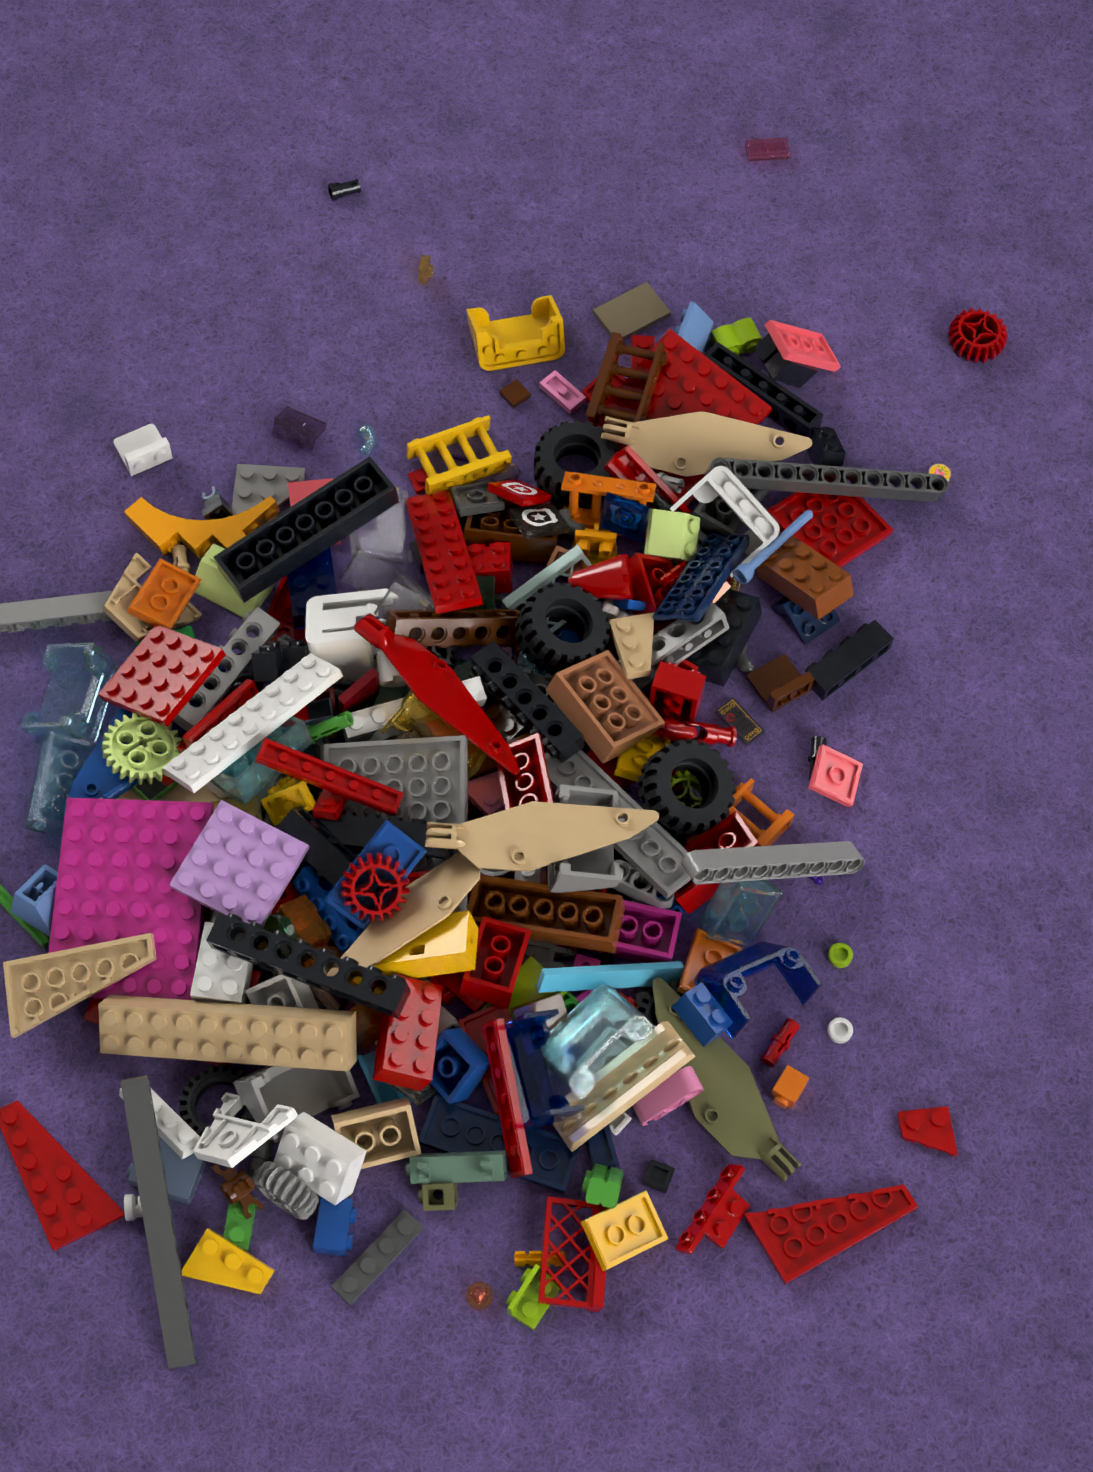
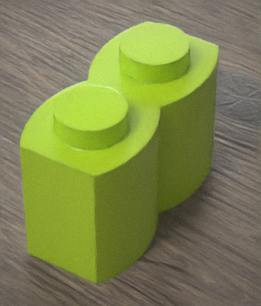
(738, 337)

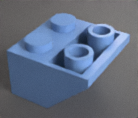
(695, 327)
(36, 899)

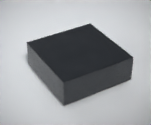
(658, 1176)

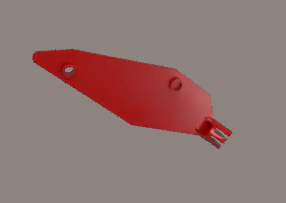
(438, 689)

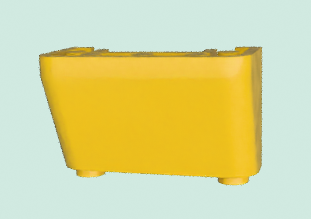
(520, 338)

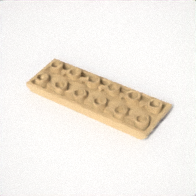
(625, 1083)

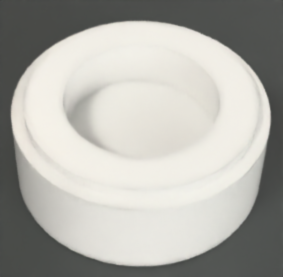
(840, 1030)

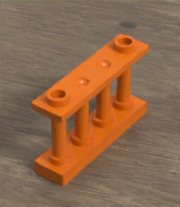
(598, 486)
(778, 822)

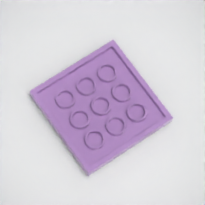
(239, 865)

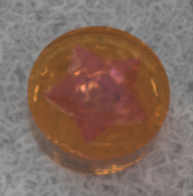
(479, 1295)

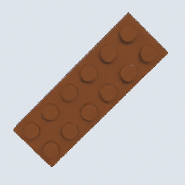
(566, 919)

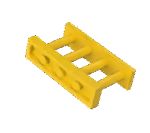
(458, 475)

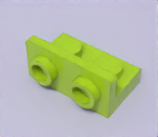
(524, 1303)

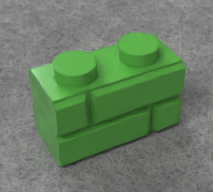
(603, 1185)

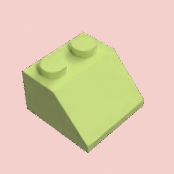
(672, 535)

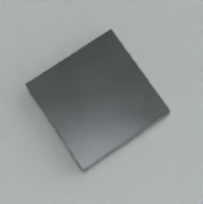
(475, 499)

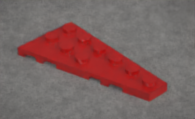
(59, 1188)
(818, 1230)

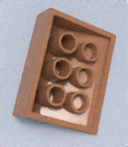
(604, 705)

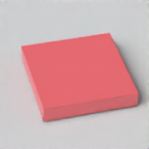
(835, 776)

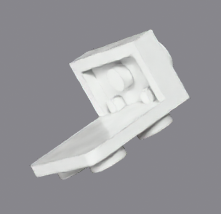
(143, 449)

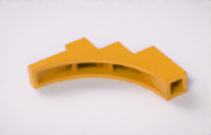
(197, 535)

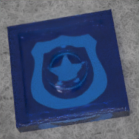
(624, 517)

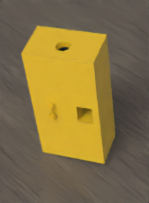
(438, 951)

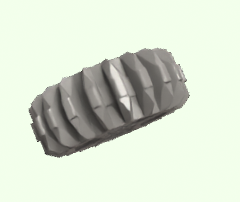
(285, 1190)

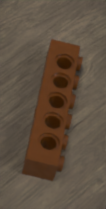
(467, 621)

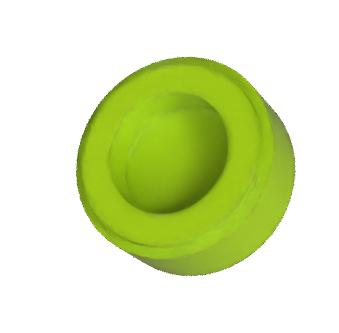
(840, 955)

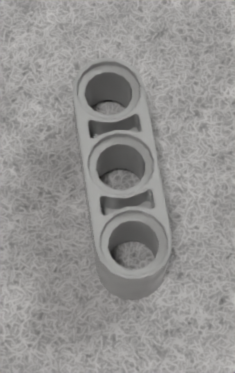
(646, 895)

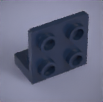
(804, 623)

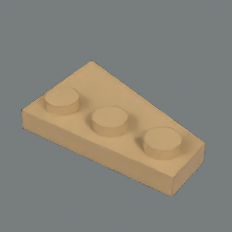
(634, 643)

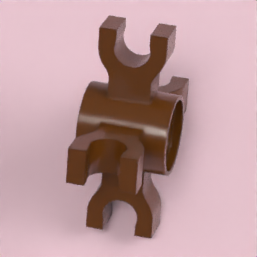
(237, 1188)

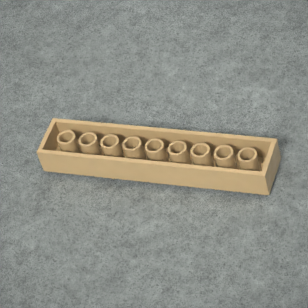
(228, 1032)

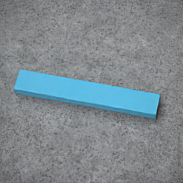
(613, 975)

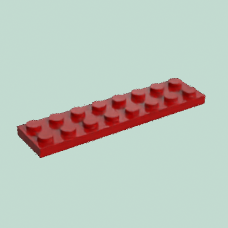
(443, 552)

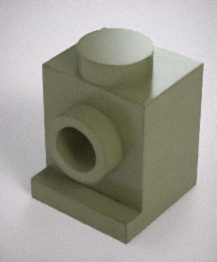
(431, 1203)

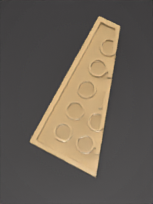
(57, 980)

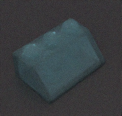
(739, 910)

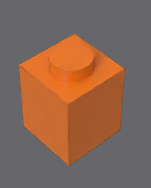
(789, 1087)

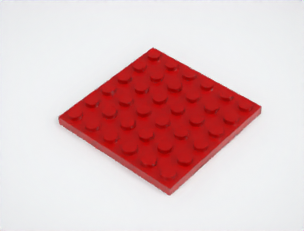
(690, 385)

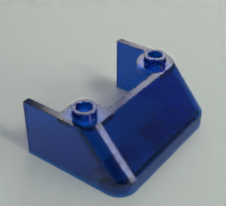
(727, 977)
(536, 1099)

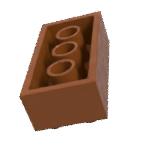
(806, 578)

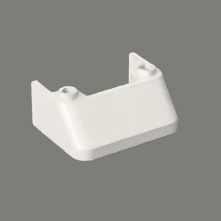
(723, 482)

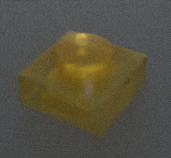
(426, 270)

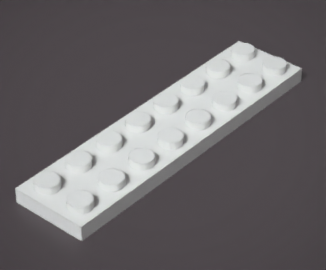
(252, 722)

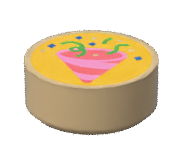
(940, 469)

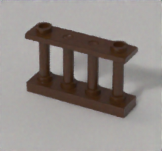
(610, 368)

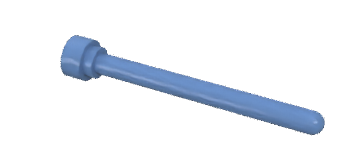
(745, 571)

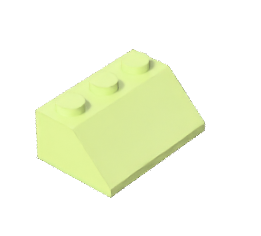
(218, 590)

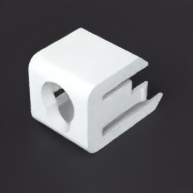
(332, 632)

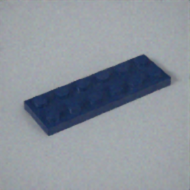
(471, 1129)

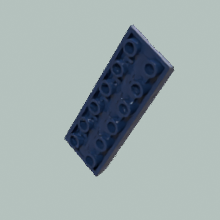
(702, 578)

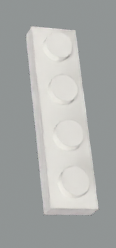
(173, 1128)

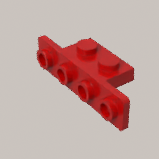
(718, 1214)

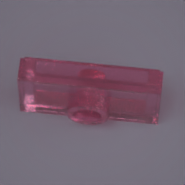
(767, 149)

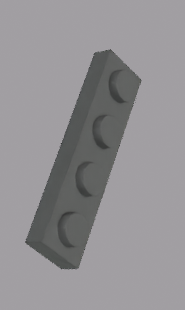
(377, 1257)

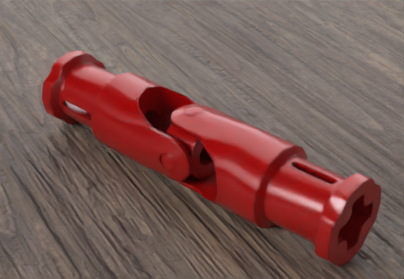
(708, 733)

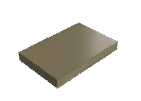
(632, 311)

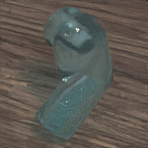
(368, 433)

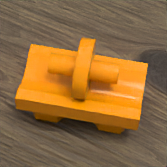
(596, 540)

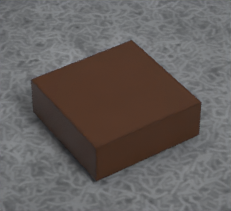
(515, 394)

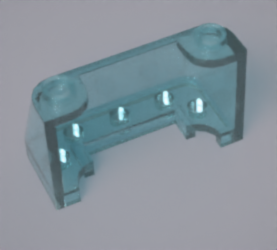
(72, 694)
(588, 1033)

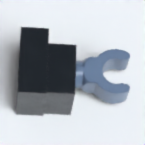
(215, 506)

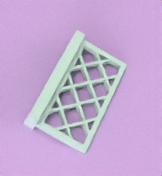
(545, 577)

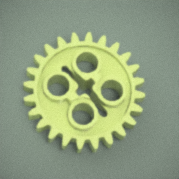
(141, 748)

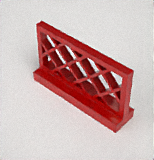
(595, 1276)

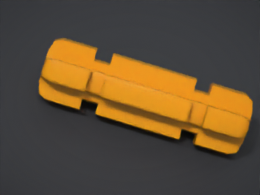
(534, 1257)

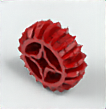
(989, 341)
(364, 890)

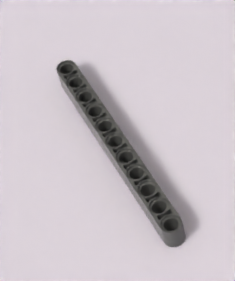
(837, 476)
(158, 1222)

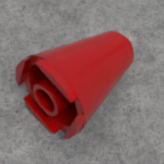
(606, 579)

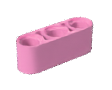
(668, 1095)

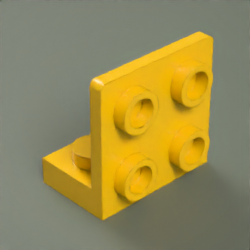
(287, 795)

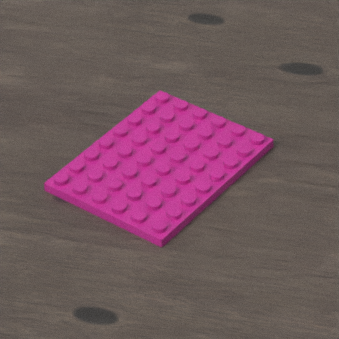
(117, 882)

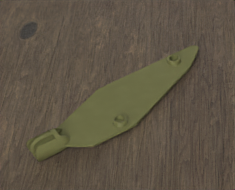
(730, 1100)

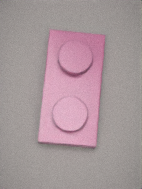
(562, 392)

